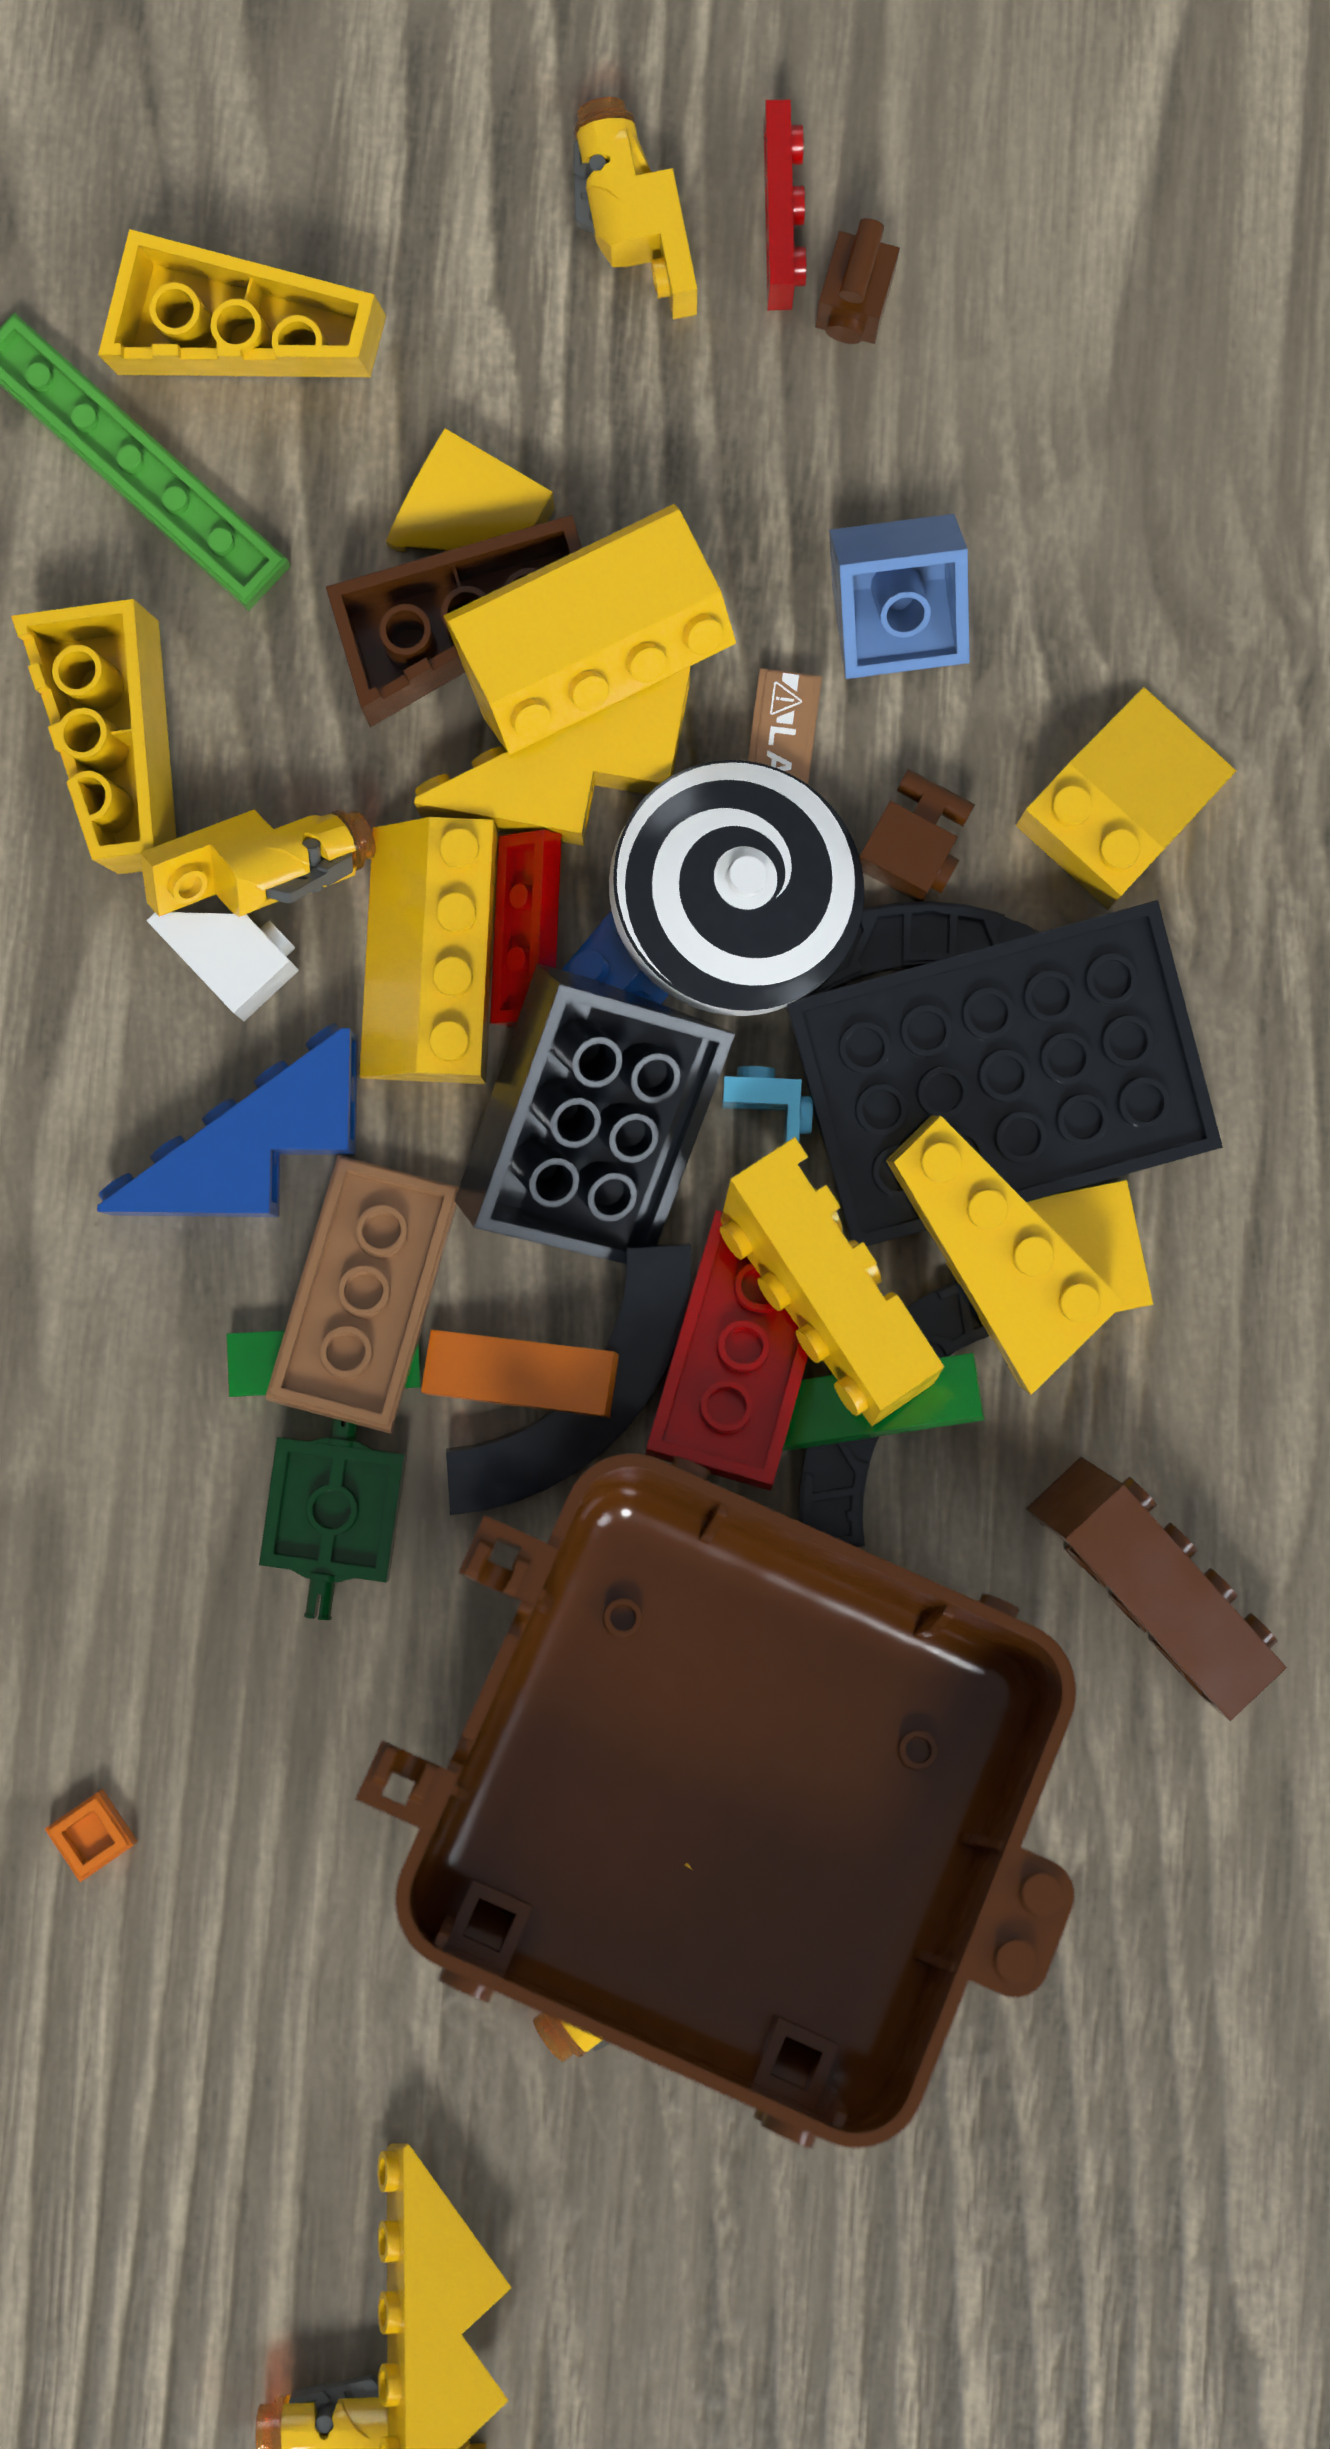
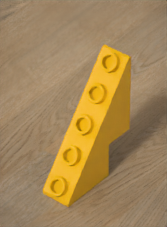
(554, 779)
(434, 2293)

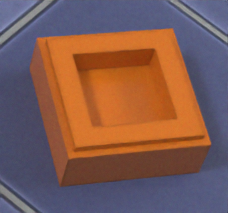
(91, 1835)

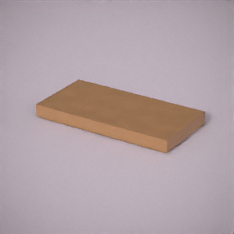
(363, 1294)

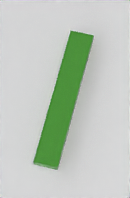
(136, 465)

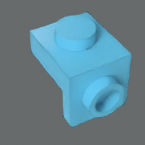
(760, 1090)

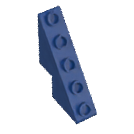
(235, 1159)

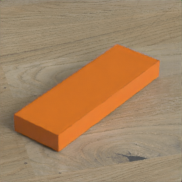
(520, 1373)

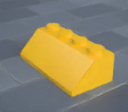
(590, 629)
(430, 951)

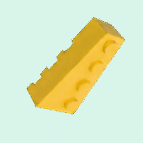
(227, 316)
(108, 721)
(1011, 1264)
(826, 1285)

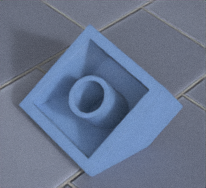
(901, 595)

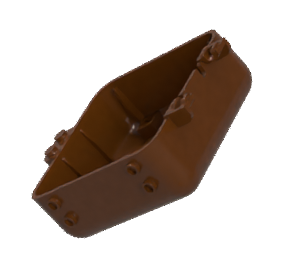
(796, 1729)

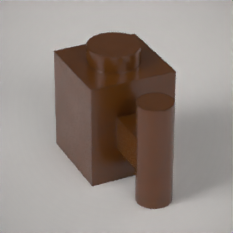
(857, 284)
(908, 846)

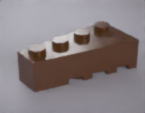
(396, 619)
(1160, 1585)

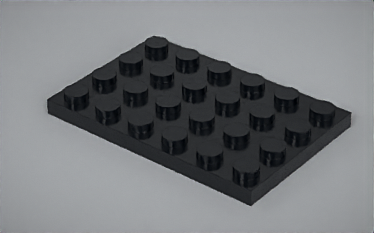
(1041, 1051)

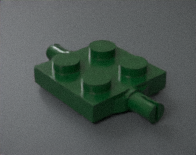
(332, 1512)

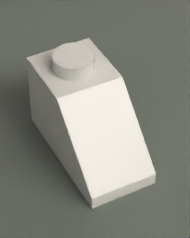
(230, 955)

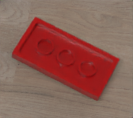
(729, 1374)

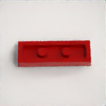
(782, 204)
(523, 917)

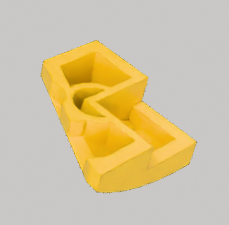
(466, 499)

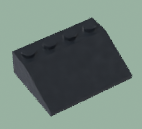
(591, 1117)

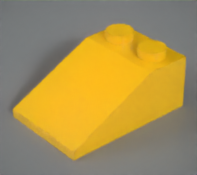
(1125, 797)

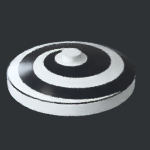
(736, 887)

